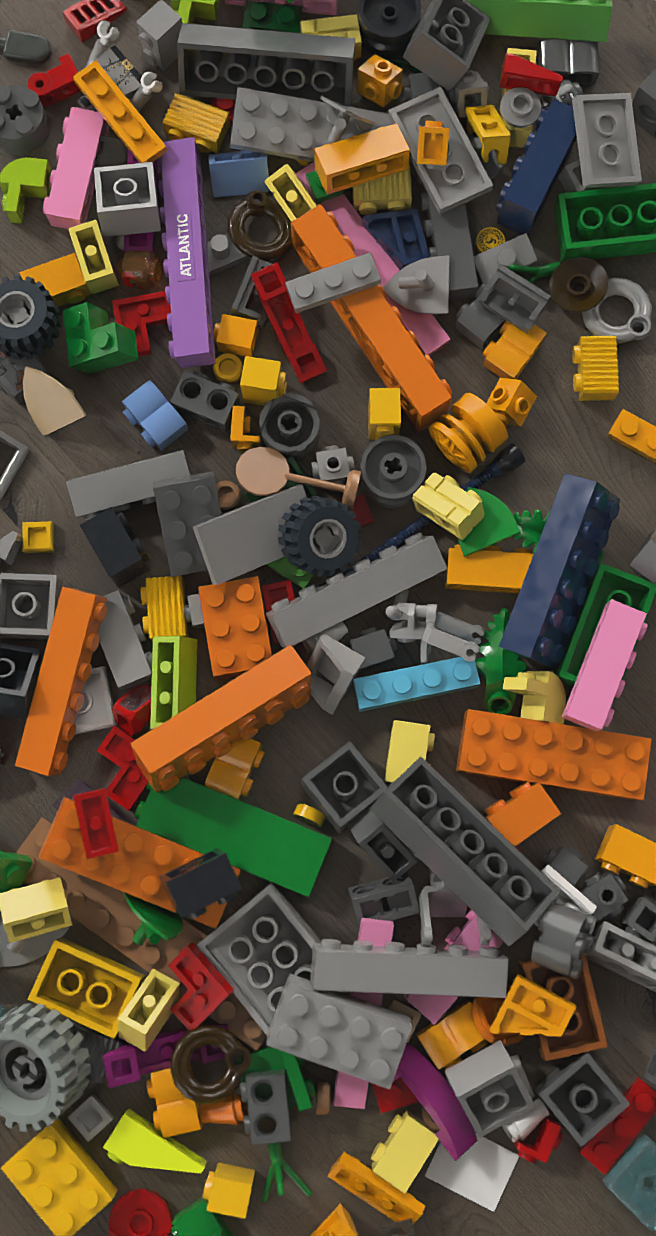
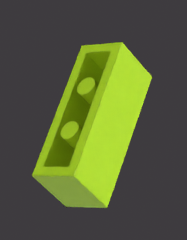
(172, 677)

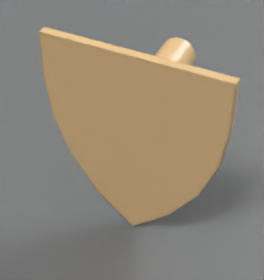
(49, 401)

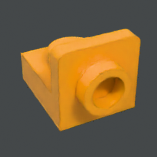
(432, 143)
(240, 426)

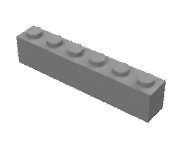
(356, 590)
(408, 970)

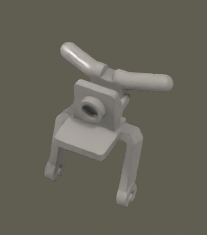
(412, 629)
(441, 901)

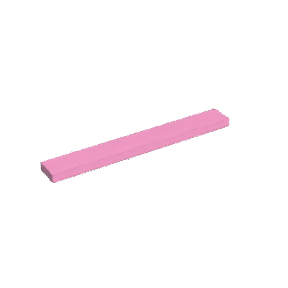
(424, 326)

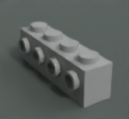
(124, 484)

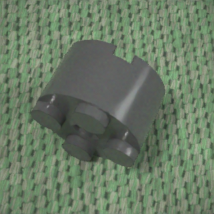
(21, 120)
(282, 413)
(563, 939)

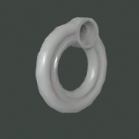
(641, 316)

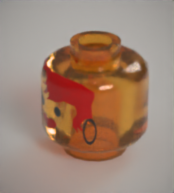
(140, 269)

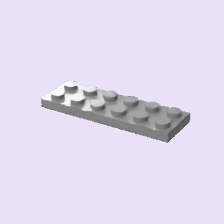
(291, 124)

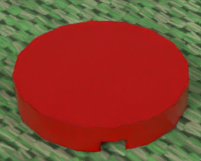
(140, 1214)

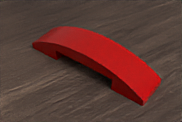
(287, 324)

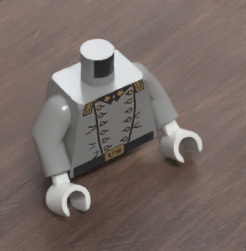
(120, 70)

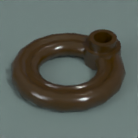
(270, 208)
(232, 1077)

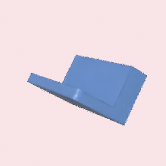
(238, 173)

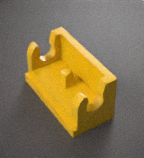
(489, 130)

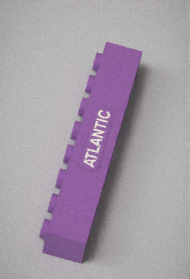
(187, 254)

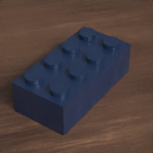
(537, 168)

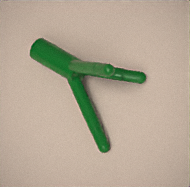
(537, 271)
(277, 1163)

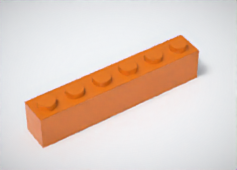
(61, 681)

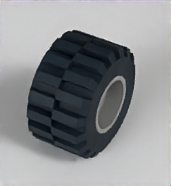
(26, 318)
(320, 536)

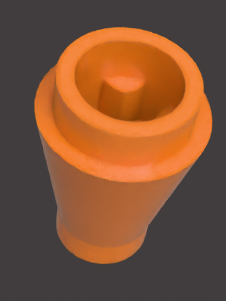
(224, 1112)

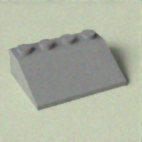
(260, 950)

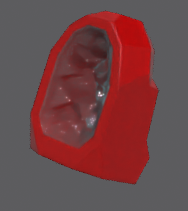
(133, 709)

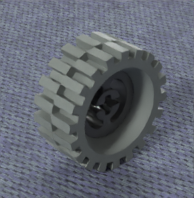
(50, 1049)

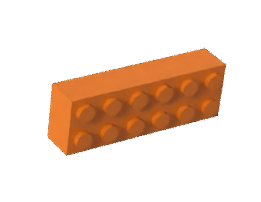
(222, 718)
(553, 755)
(132, 869)

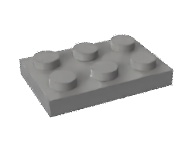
(606, 140)

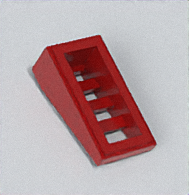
(89, 27)
(525, 74)

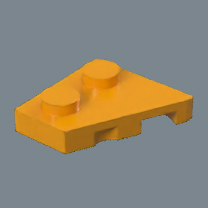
(532, 1010)

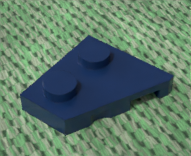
(398, 235)

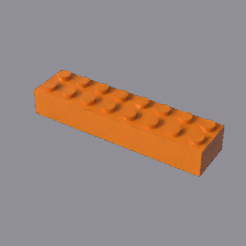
(374, 323)

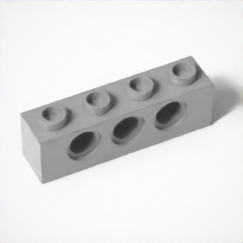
(624, 954)

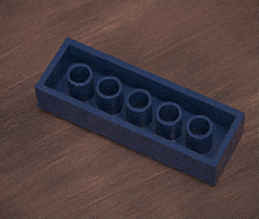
(560, 571)

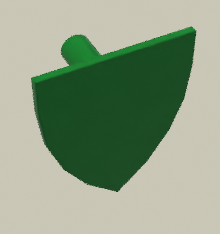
(493, 528)
(156, 921)

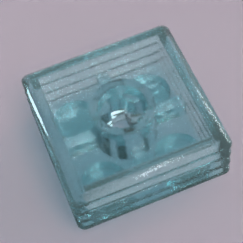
(627, 1181)

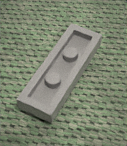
(333, 282)

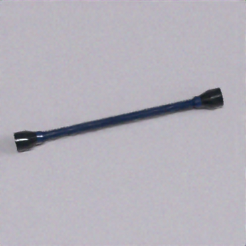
(505, 461)

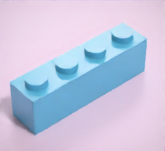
(415, 683)

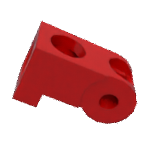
(56, 83)

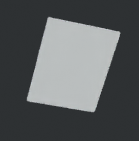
(477, 1174)

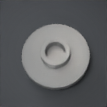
(520, 107)

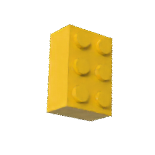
(85, 986)
(59, 1179)

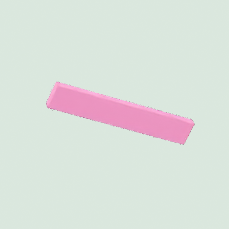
(350, 1090)

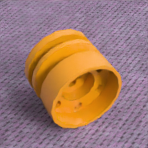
(468, 432)

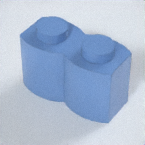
(154, 415)

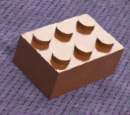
(585, 1026)

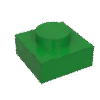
(317, 188)

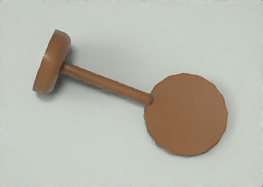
(266, 472)

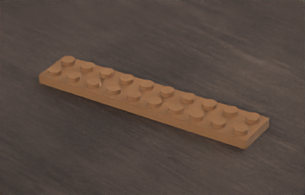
(112, 919)

